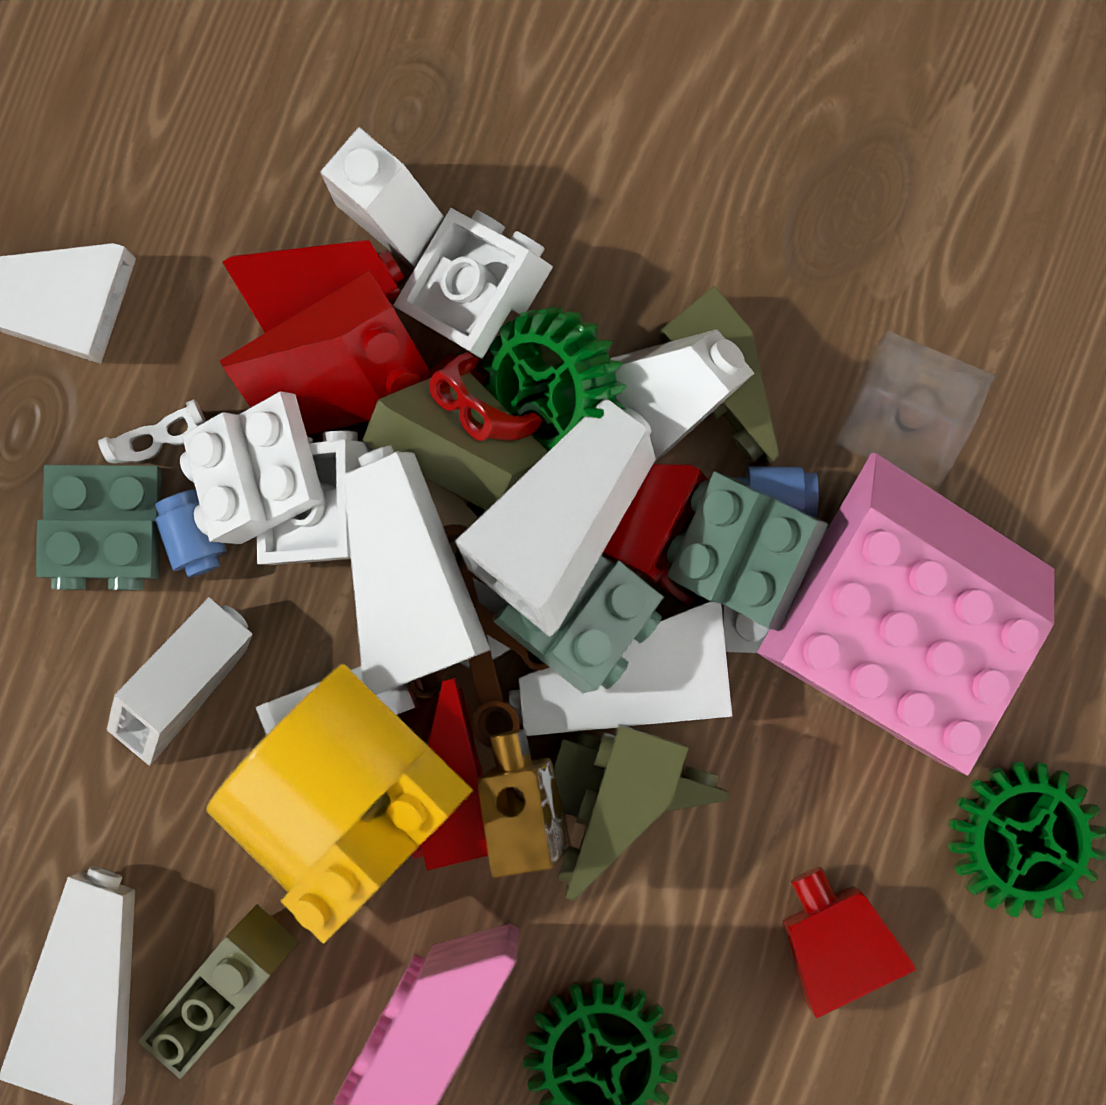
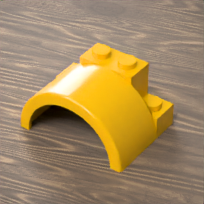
(305, 796)

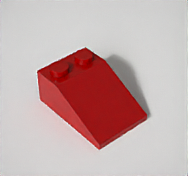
(332, 357)
(462, 833)

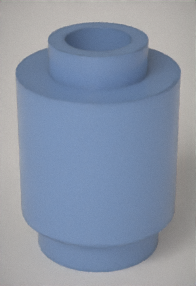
(786, 484)
(182, 539)

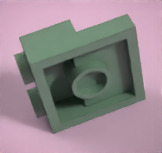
(99, 526)
(745, 549)
(596, 630)

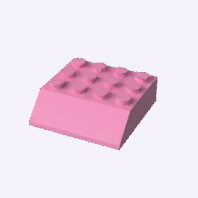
(916, 616)
(431, 1020)

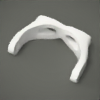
(121, 449)

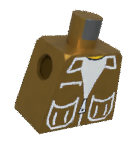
(518, 831)

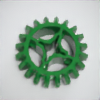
(552, 368)
(1070, 862)
(624, 1045)

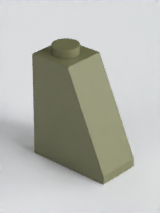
(444, 450)

